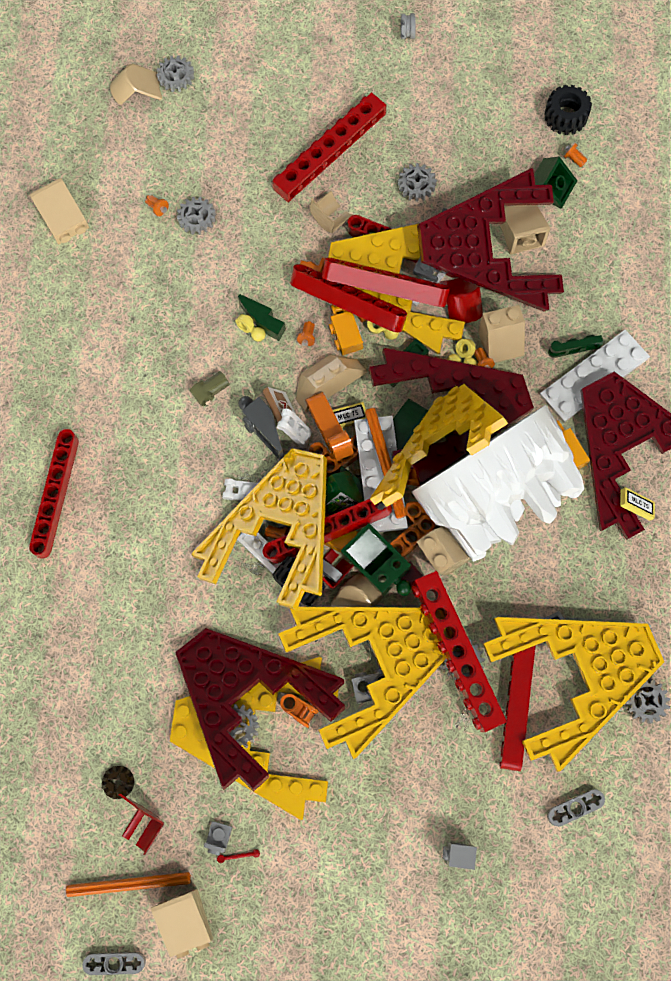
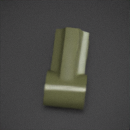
(207, 390)

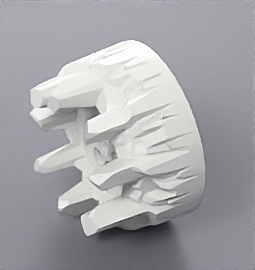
(483, 491)

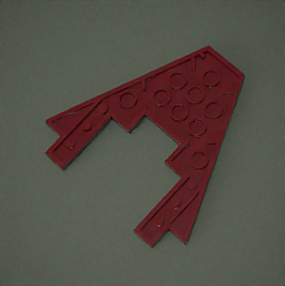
(462, 246)
(498, 388)
(616, 421)
(221, 672)

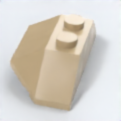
(328, 377)

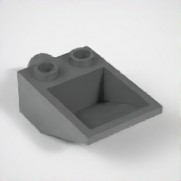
(260, 420)

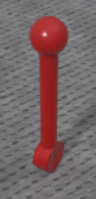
(255, 853)

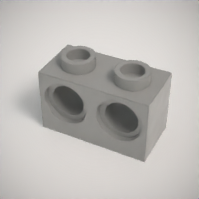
(363, 677)
(460, 855)

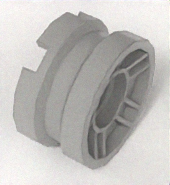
(408, 26)

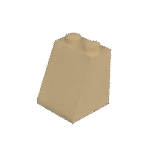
(59, 211)
(524, 228)
(503, 333)
(443, 551)
(183, 924)

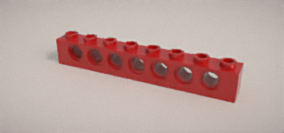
(363, 122)
(494, 716)

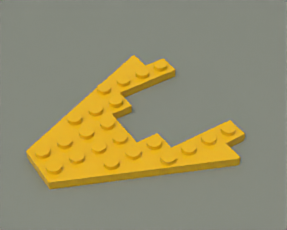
(385, 252)
(456, 411)
(287, 495)
(402, 649)
(611, 659)
(283, 791)

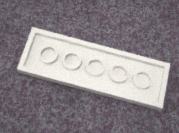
(618, 355)
(371, 469)

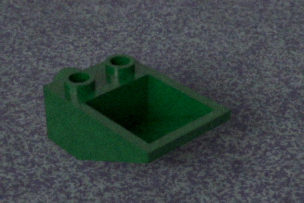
(376, 558)

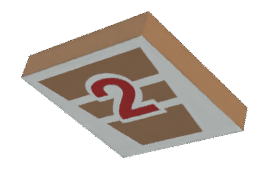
(277, 401)

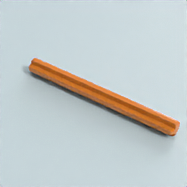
(383, 455)
(128, 884)

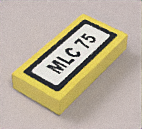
(348, 414)
(637, 504)

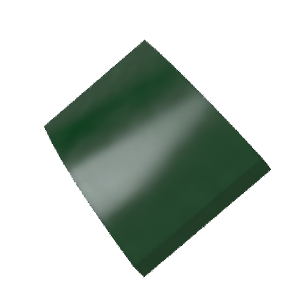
(406, 420)

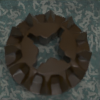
(125, 776)

